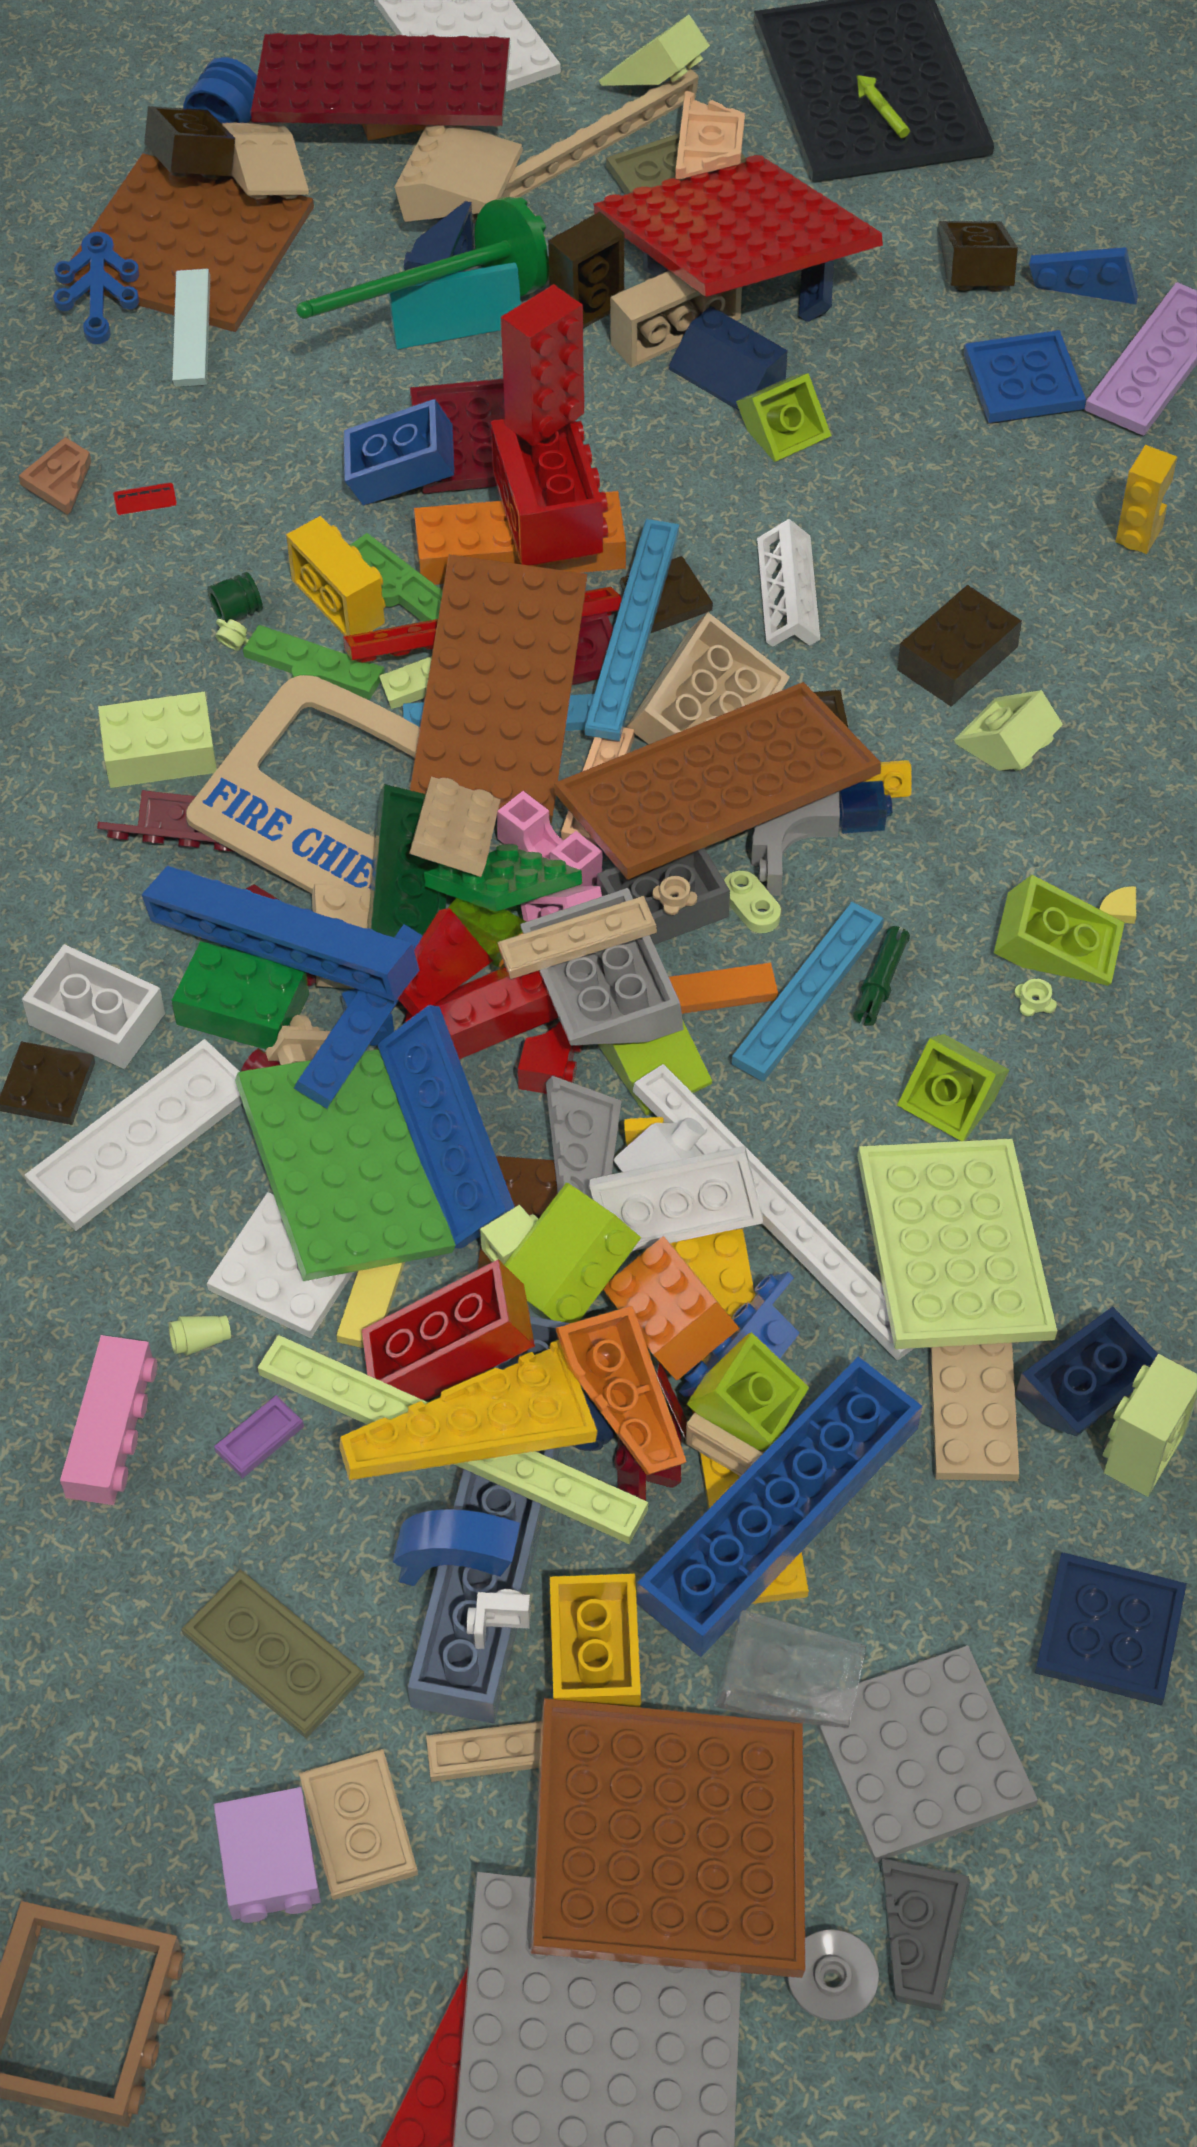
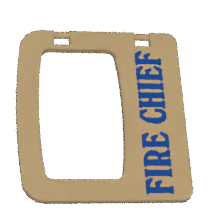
(273, 824)

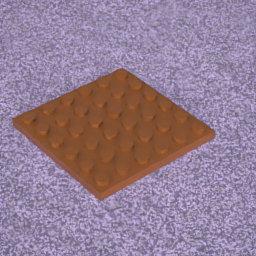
(195, 225)
(670, 1839)

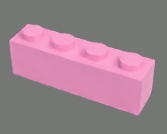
(108, 1420)

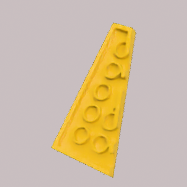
(485, 1417)

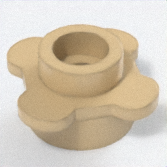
(674, 886)

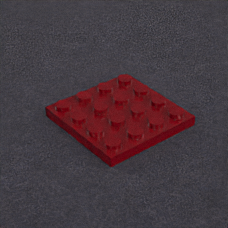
(470, 410)

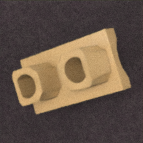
(297, 1042)

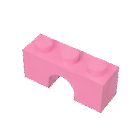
(528, 826)

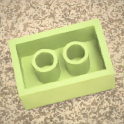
(157, 739)
(1150, 1424)

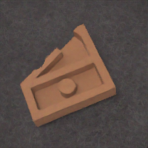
(58, 474)

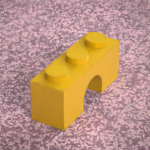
(1142, 505)

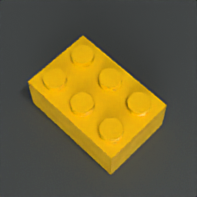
(336, 577)
(595, 1639)

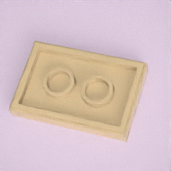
(358, 1824)

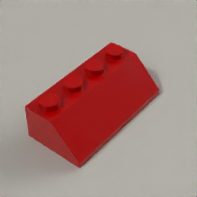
(494, 1010)

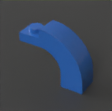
(455, 1539)

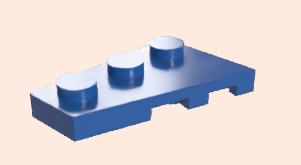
(1087, 273)

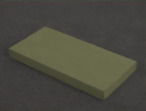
(273, 1653)

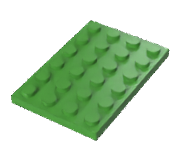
(344, 1172)

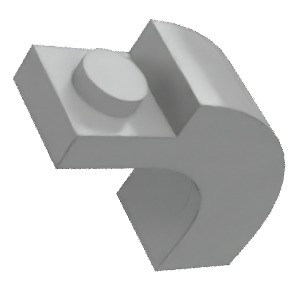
(778, 834)

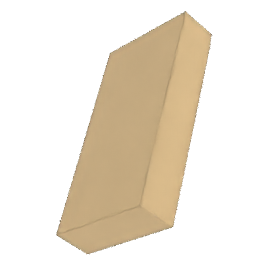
(720, 1445)

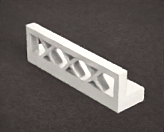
(795, 578)

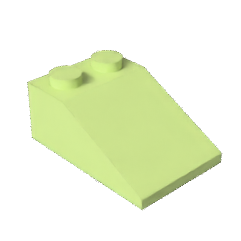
(661, 57)

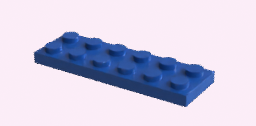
(445, 1124)

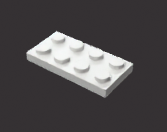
(683, 1197)

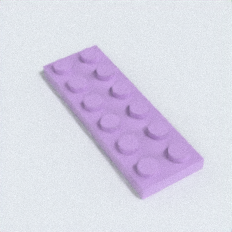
(1151, 365)

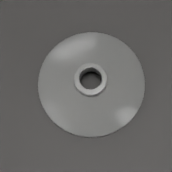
(849, 1959)

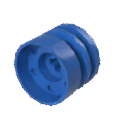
(224, 90)

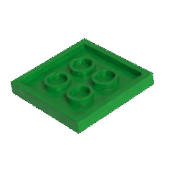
(507, 879)

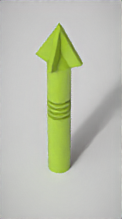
(867, 88)

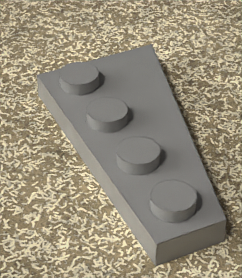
(582, 1133)

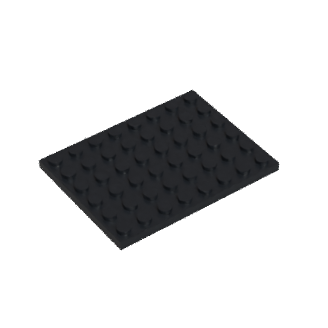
(902, 44)

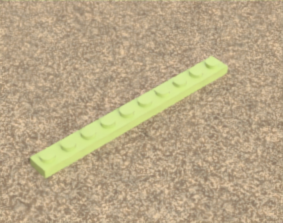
(524, 1473)

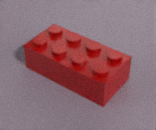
(543, 364)
(451, 1333)

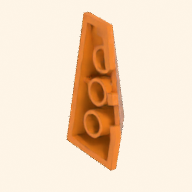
(619, 1377)

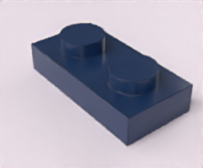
(816, 290)

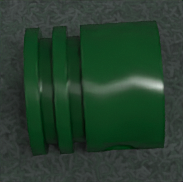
(235, 597)

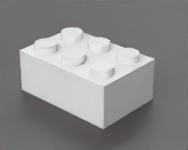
(94, 1006)

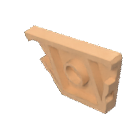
(708, 137)

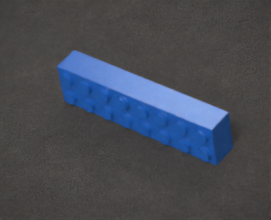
(778, 1506)

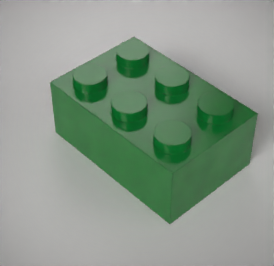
(238, 995)

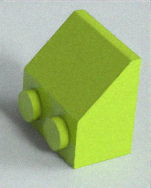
(785, 416)
(952, 1086)
(749, 1394)

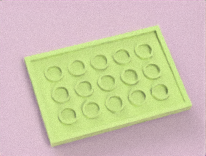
(955, 1244)

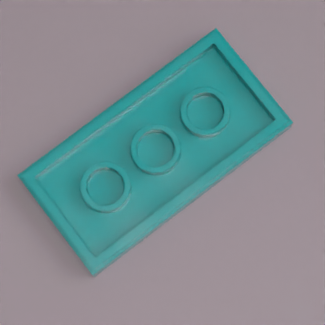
(454, 305)

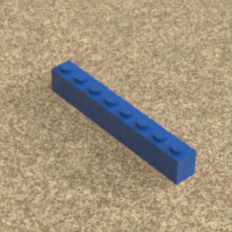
(281, 932)

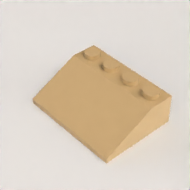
(454, 167)
(705, 679)

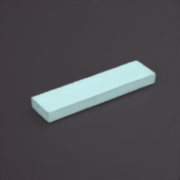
(191, 327)

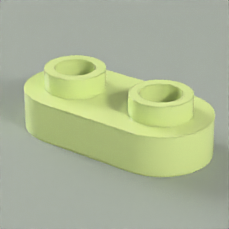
(748, 899)

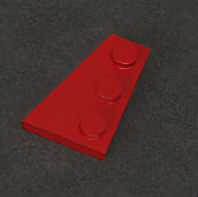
(445, 959)

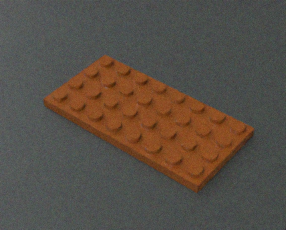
(500, 679)
(716, 779)

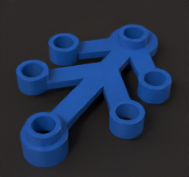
(96, 281)

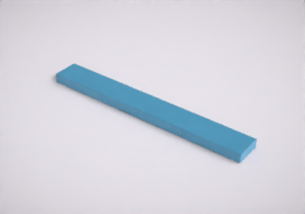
(632, 630)

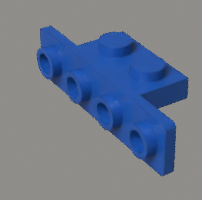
(755, 1317)

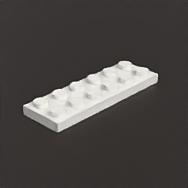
(137, 1135)

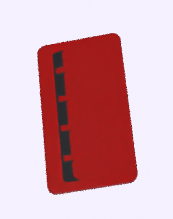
(145, 498)
(672, 1399)

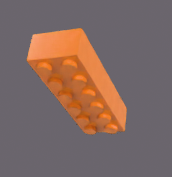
(484, 533)

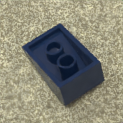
(445, 239)

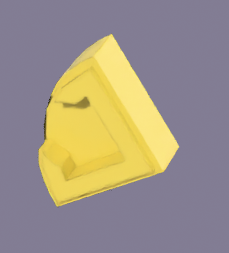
(1121, 904)

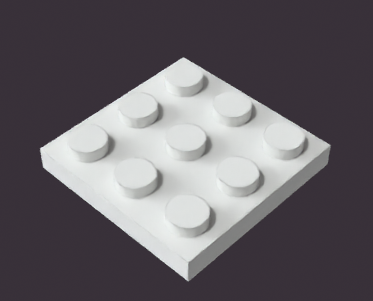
(265, 1276)

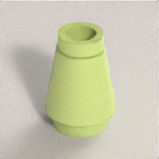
(198, 1332)

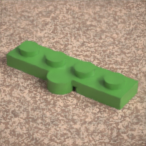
(400, 581)
(308, 658)

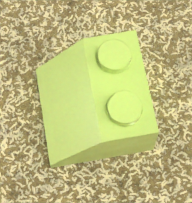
(1011, 730)

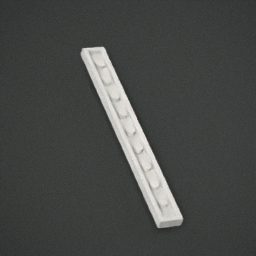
(782, 1212)

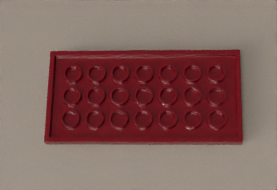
(382, 79)

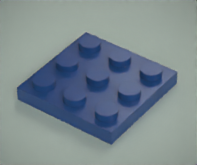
(1024, 376)

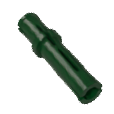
(877, 987)

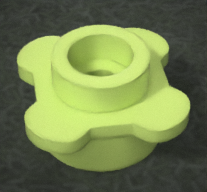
(231, 634)
(1035, 988)

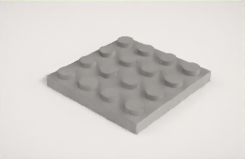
(926, 1756)

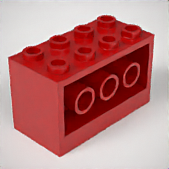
(549, 494)

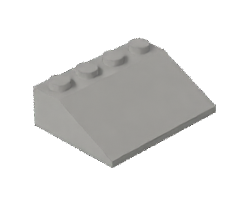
(612, 992)

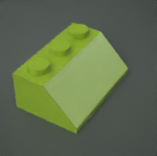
(570, 1255)

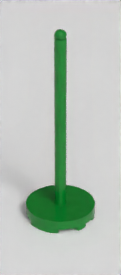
(503, 235)

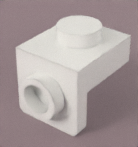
(498, 1609)

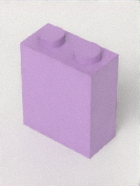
(267, 1855)

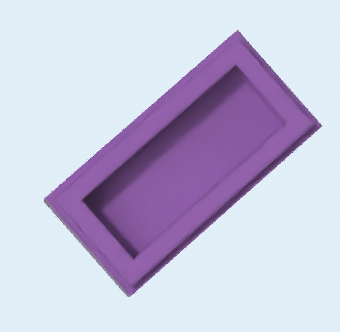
(259, 1436)

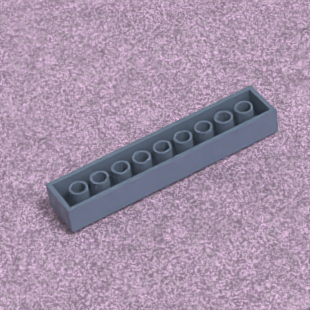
(448, 1668)

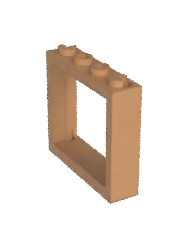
(154, 2010)

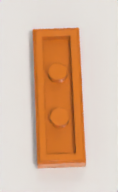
(725, 987)

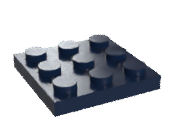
(1111, 1628)

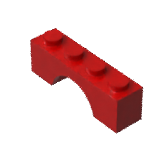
(547, 1057)

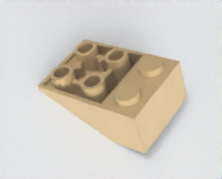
(266, 160)

